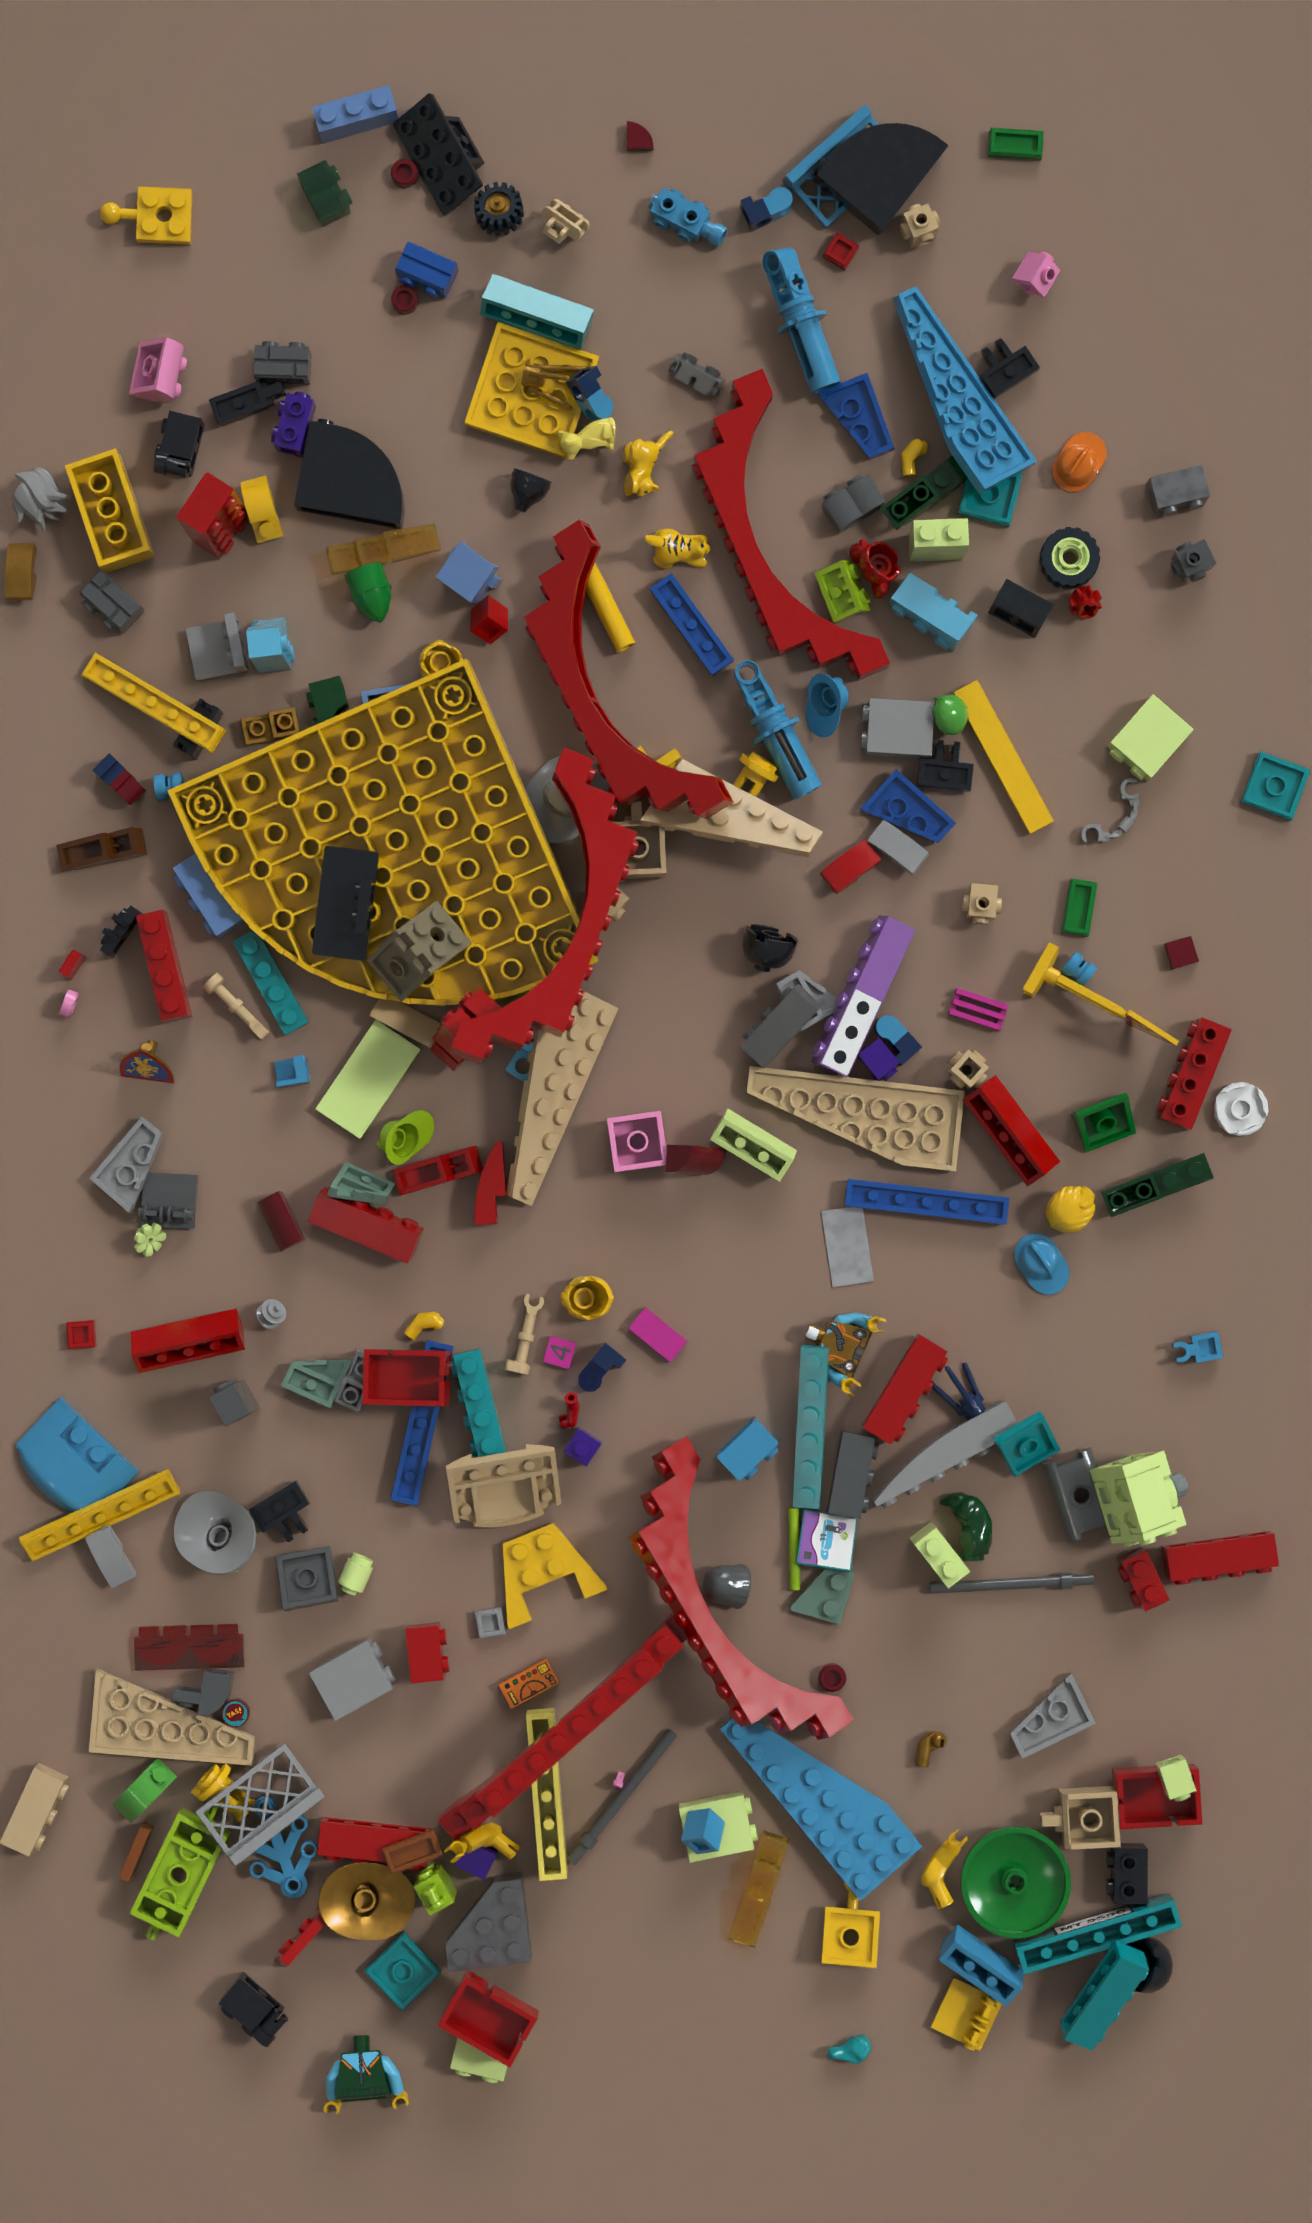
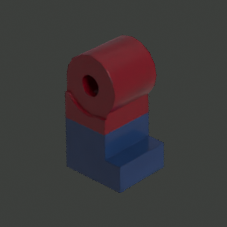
(119, 779)

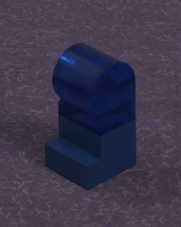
(591, 1376)

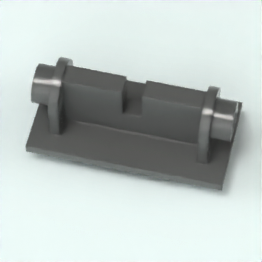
(688, 368)

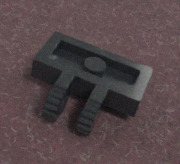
(1008, 372)
(945, 774)
(125, 923)
(279, 1507)

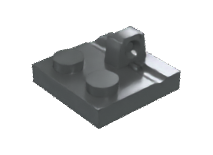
(307, 1578)

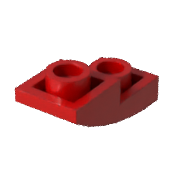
(850, 866)

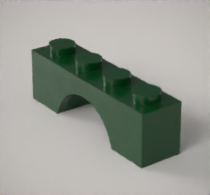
(327, 698)

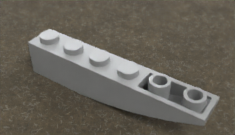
(948, 1451)

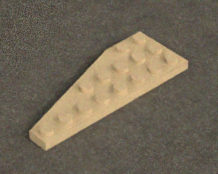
(552, 1091)
(891, 1119)

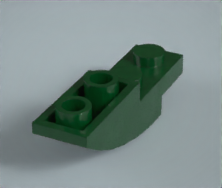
(924, 493)
(1157, 1184)

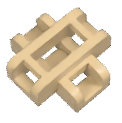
(564, 220)

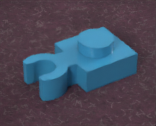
(1203, 1347)

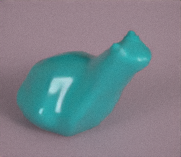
(854, 2050)

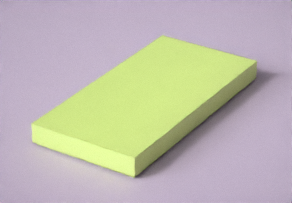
(368, 1079)

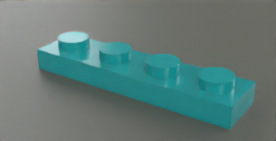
(271, 982)

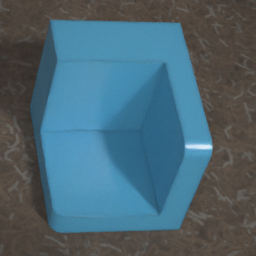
(292, 1072)
(703, 1831)

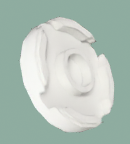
(1240, 1109)

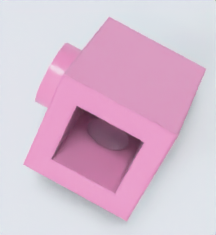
(1036, 273)

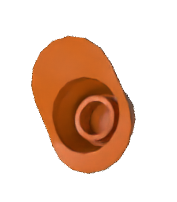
(1079, 462)

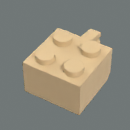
(651, 853)
(1086, 1817)

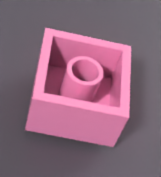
(637, 1141)

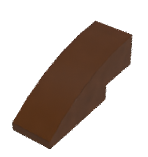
(101, 849)

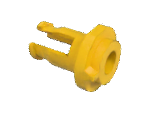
(757, 770)
(214, 1782)

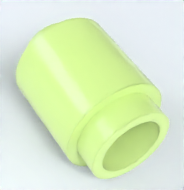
(355, 1574)

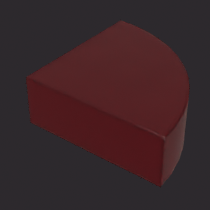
(638, 138)

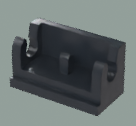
(1020, 608)
(210, 712)

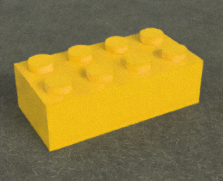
(109, 511)

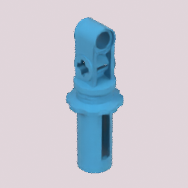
(800, 318)
(770, 721)

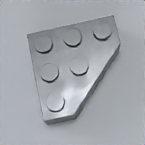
(493, 1928)

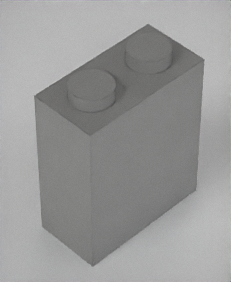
(898, 728)
(353, 1678)

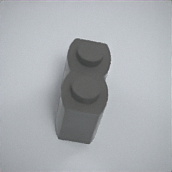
(853, 503)

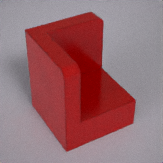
(489, 620)

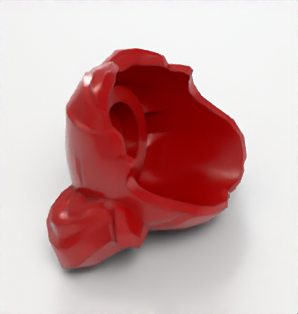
(872, 556)

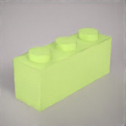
(753, 1145)

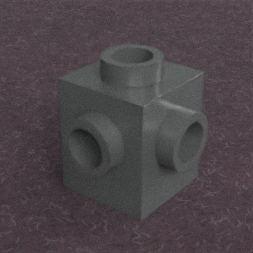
(1192, 561)

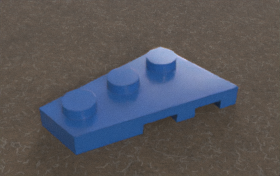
(860, 414)
(908, 808)

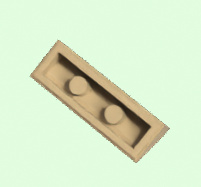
(405, 1020)

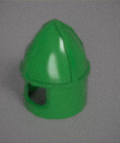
(370, 590)

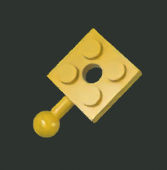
(149, 204)
(866, 1925)

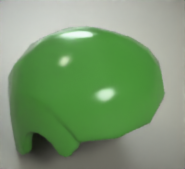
(950, 714)

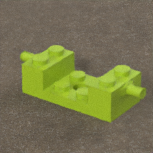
(164, 1900)

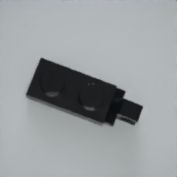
(245, 401)

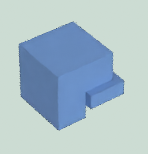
(469, 573)

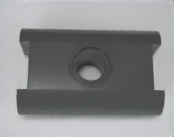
(1063, 1481)

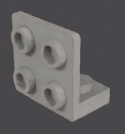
(217, 648)

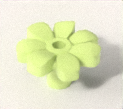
(148, 1239)

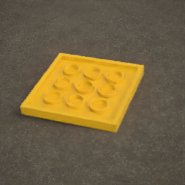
(505, 405)

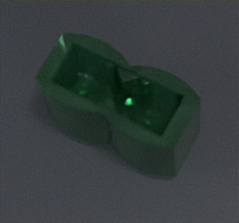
(324, 193)

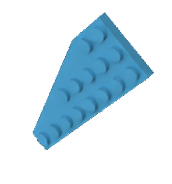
(966, 411)
(841, 1819)

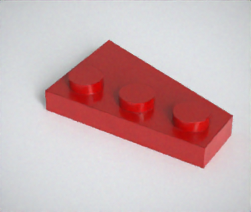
(292, 1948)

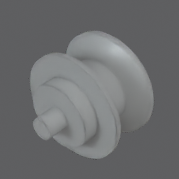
(271, 1314)

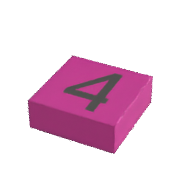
(559, 1352)

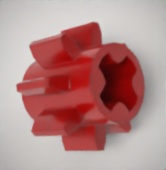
(1085, 602)

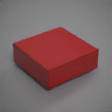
(840, 251)
(72, 964)
(81, 1334)

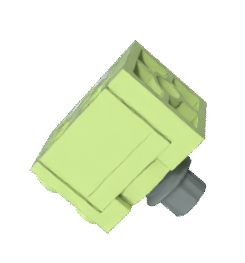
(1140, 1498)

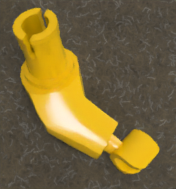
(484, 1836)
(936, 1869)

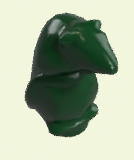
(976, 1522)

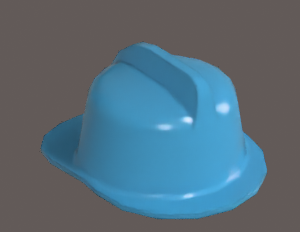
(824, 704)
(1041, 1263)

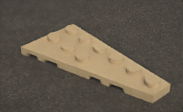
(744, 821)
(149, 1725)

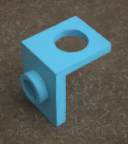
(518, 1055)

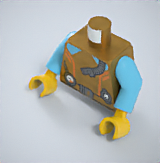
(847, 1341)

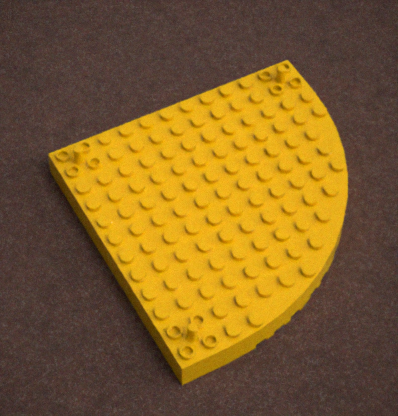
(425, 789)

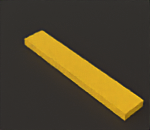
(153, 702)
(1004, 758)
(99, 1514)

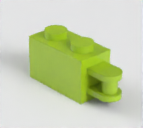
(435, 1888)

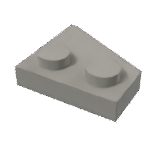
(818, 992)

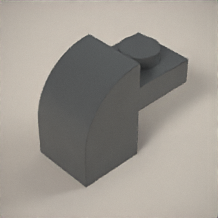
(213, 1694)

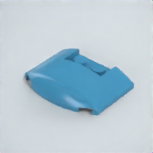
(72, 1459)

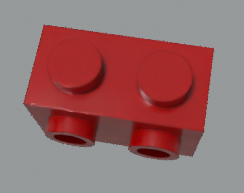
(1143, 1580)
(426, 1652)

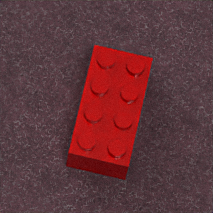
(213, 515)

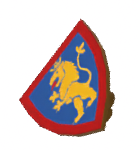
(146, 1065)

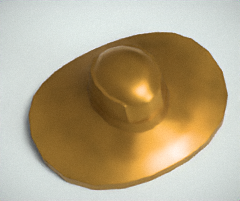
(366, 1901)

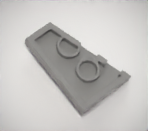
(129, 1163)
(1053, 1720)

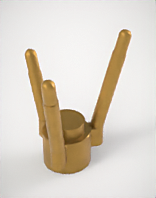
(536, 375)

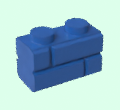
(426, 270)

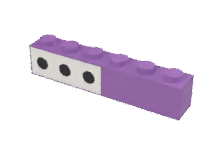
(862, 995)

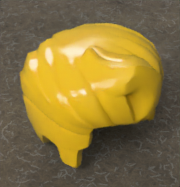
(437, 657)
(1070, 1209)
(587, 1298)

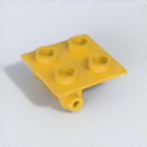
(966, 2014)

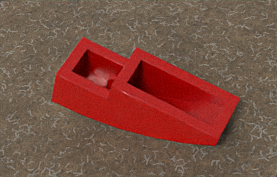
(438, 1170)
(491, 1185)

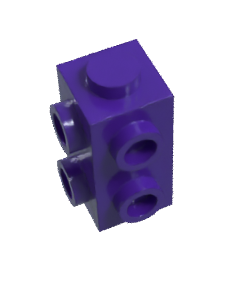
(294, 424)

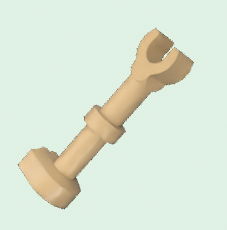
(235, 1005)
(525, 1337)

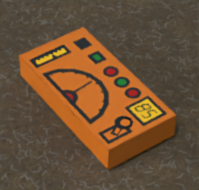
(528, 1683)

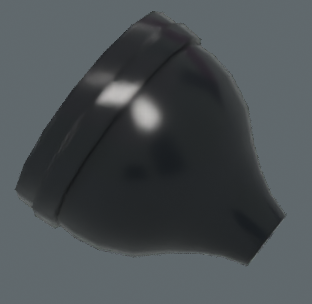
(527, 489)

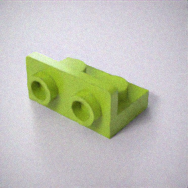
(843, 590)

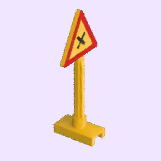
(1045, 972)

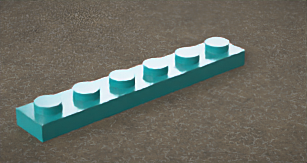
(811, 1426)

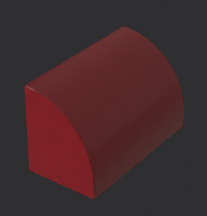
(693, 1159)
(281, 1221)

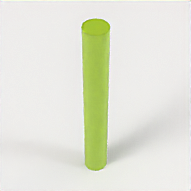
(793, 1532)

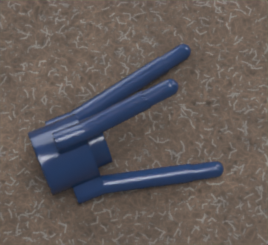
(970, 1404)

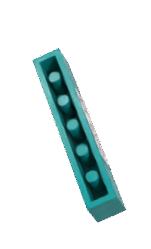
(1097, 1933)

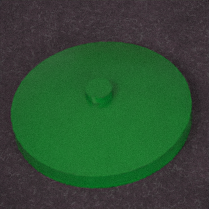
(1015, 1882)

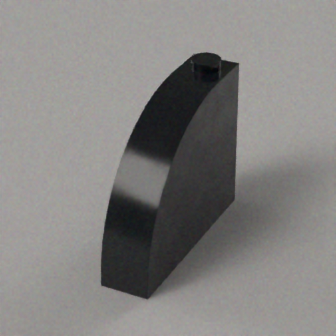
(879, 170)
(348, 478)

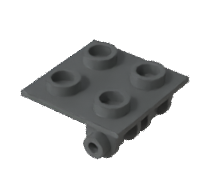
(169, 1200)

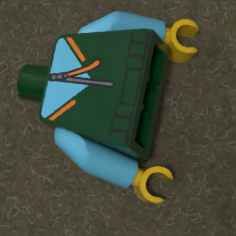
(363, 2077)

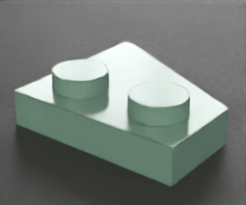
(360, 1185)
(316, 1379)
(825, 1596)

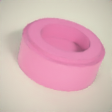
(69, 1003)

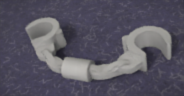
(1125, 825)

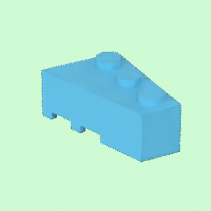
(931, 612)
(270, 645)

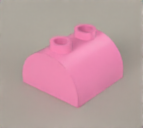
(158, 370)

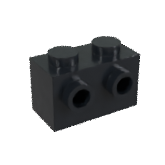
(1128, 1873)

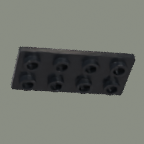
(440, 152)
(345, 903)

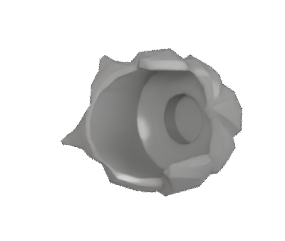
(38, 497)

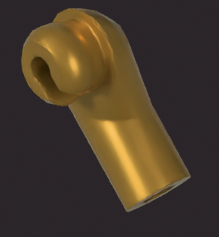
(928, 1744)

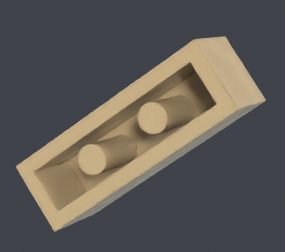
(35, 1810)

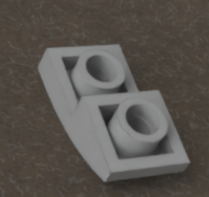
(898, 846)
(351, 1388)
(110, 1556)

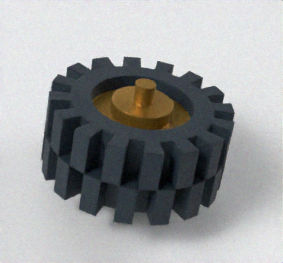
(498, 208)

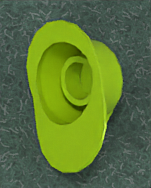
(406, 1136)

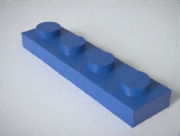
(691, 624)

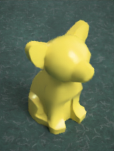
(593, 435)

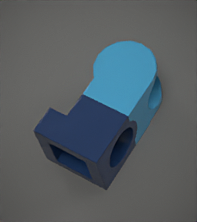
(766, 209)
(589, 394)
(900, 1039)

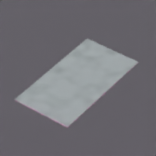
(847, 1246)

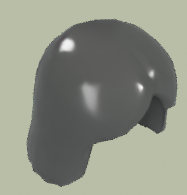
(728, 1585)

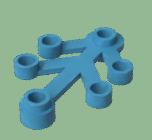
(282, 1853)

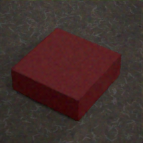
(1181, 952)

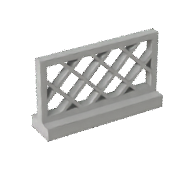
(272, 1825)

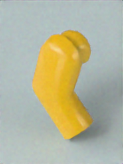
(910, 454)
(424, 1321)

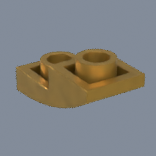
(19, 572)
(269, 727)

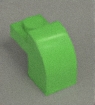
(144, 1790)

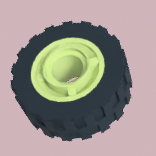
(1073, 541)

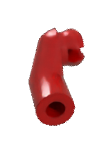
(573, 1407)

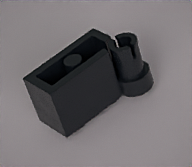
(179, 444)
(253, 2009)

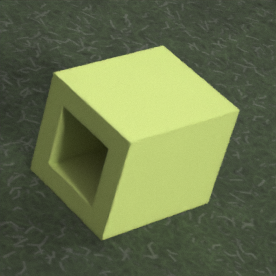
(1176, 1778)

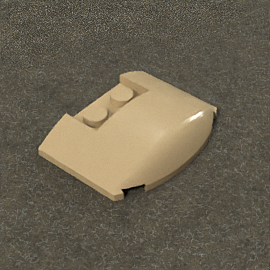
(504, 1486)

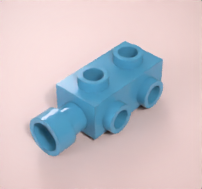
(677, 218)

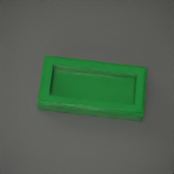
(1015, 143)
(1079, 907)

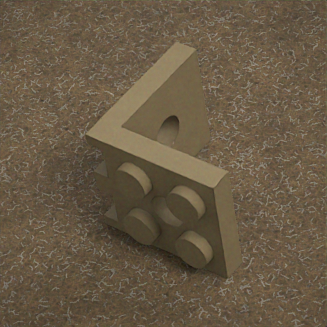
(417, 951)

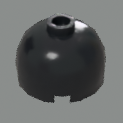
(767, 947)
(1159, 1964)

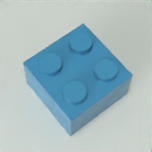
(747, 1449)

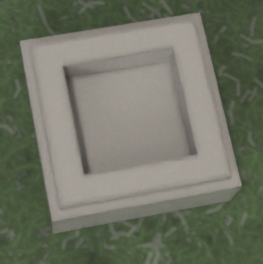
(490, 1622)

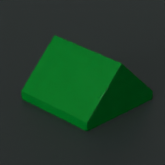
(1104, 1122)

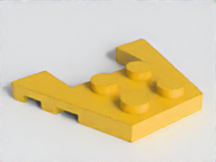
(537, 1560)

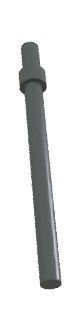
(1065, 1581)
(589, 1838)

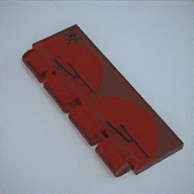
(194, 1651)

